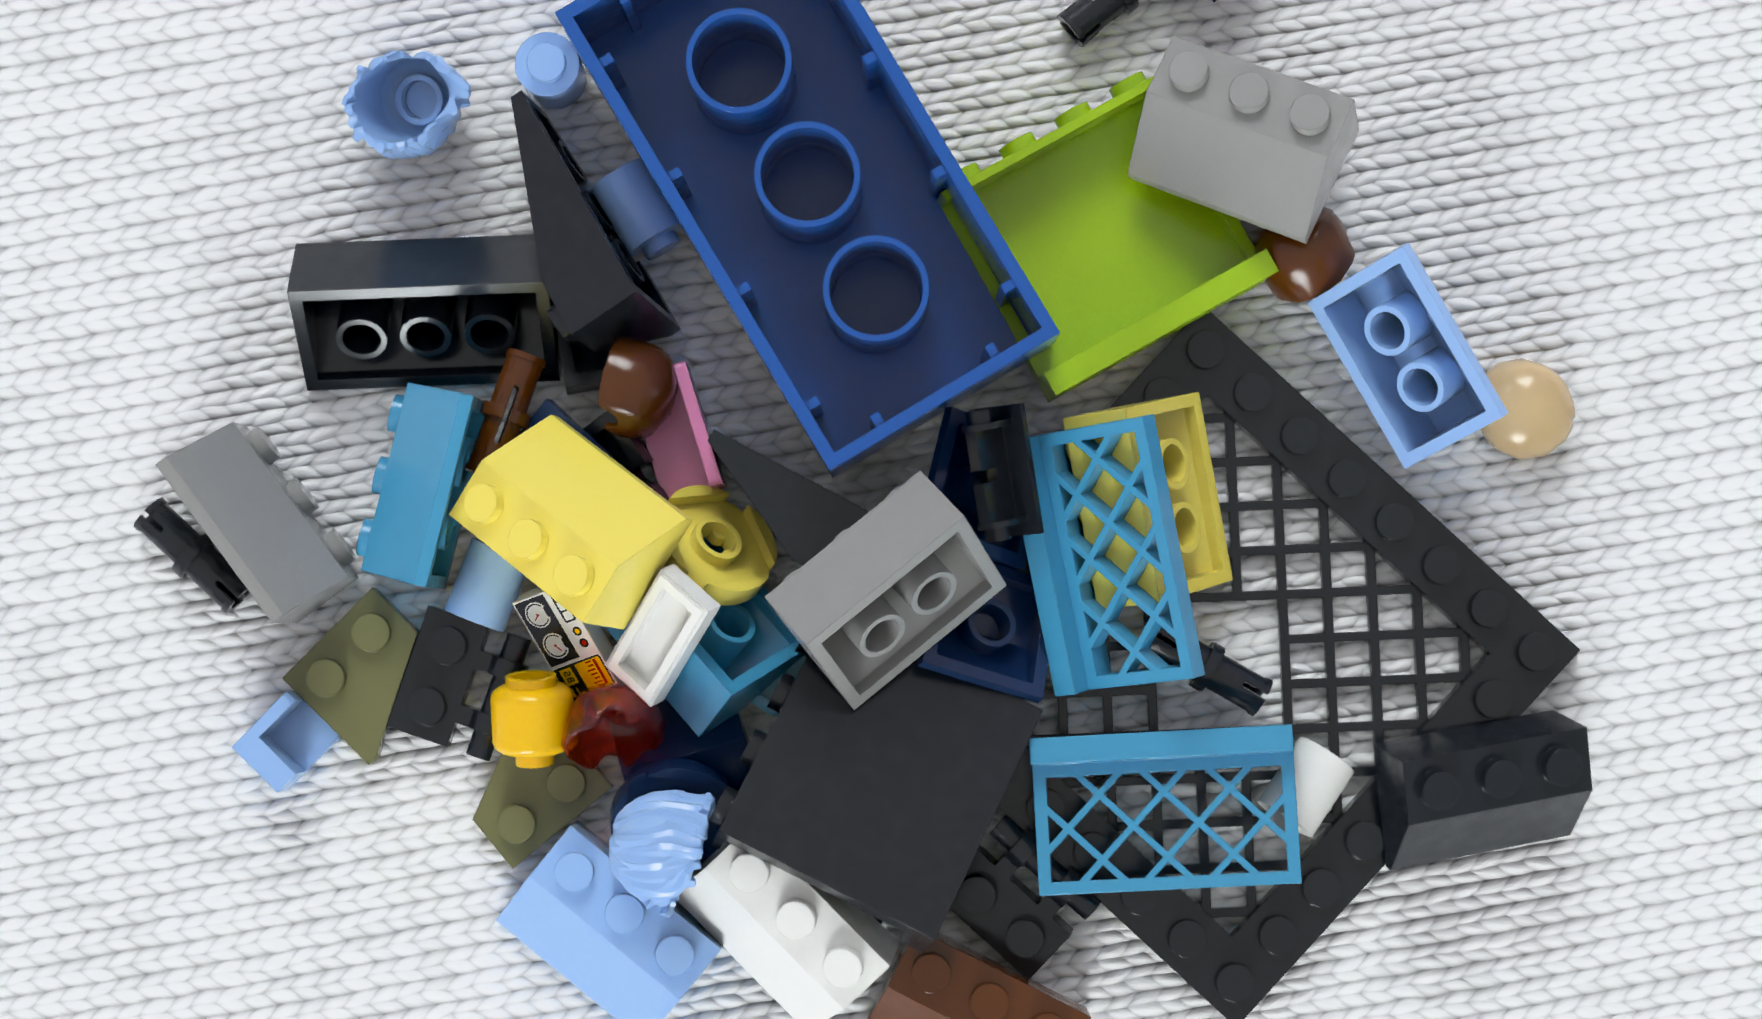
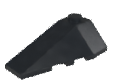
(587, 274)

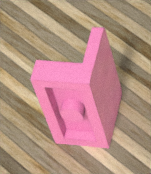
(681, 443)

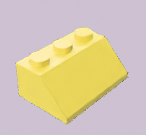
(1190, 487)
(572, 521)

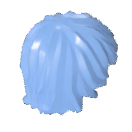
(406, 103)
(660, 845)

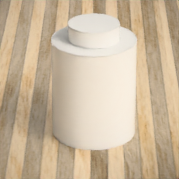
(1318, 782)

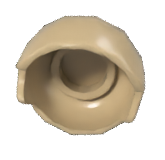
(1537, 409)

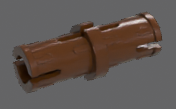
(518, 372)

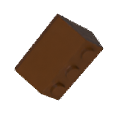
(964, 984)

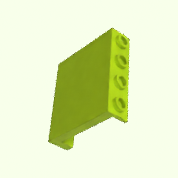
(1100, 249)

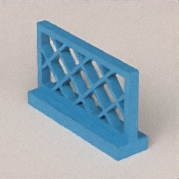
(1065, 562)
(1156, 753)

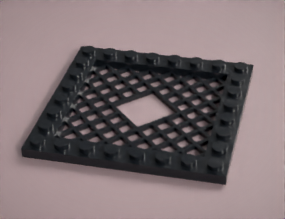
(1518, 664)

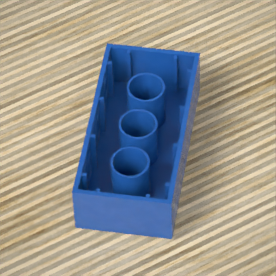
(815, 205)

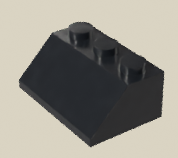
(1481, 787)

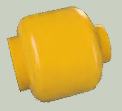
(530, 717)

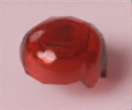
(611, 722)

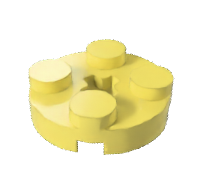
(744, 536)

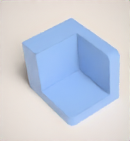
(286, 741)

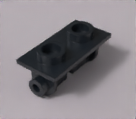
(1003, 456)

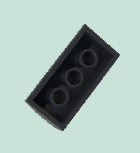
(419, 311)

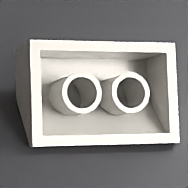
(789, 934)

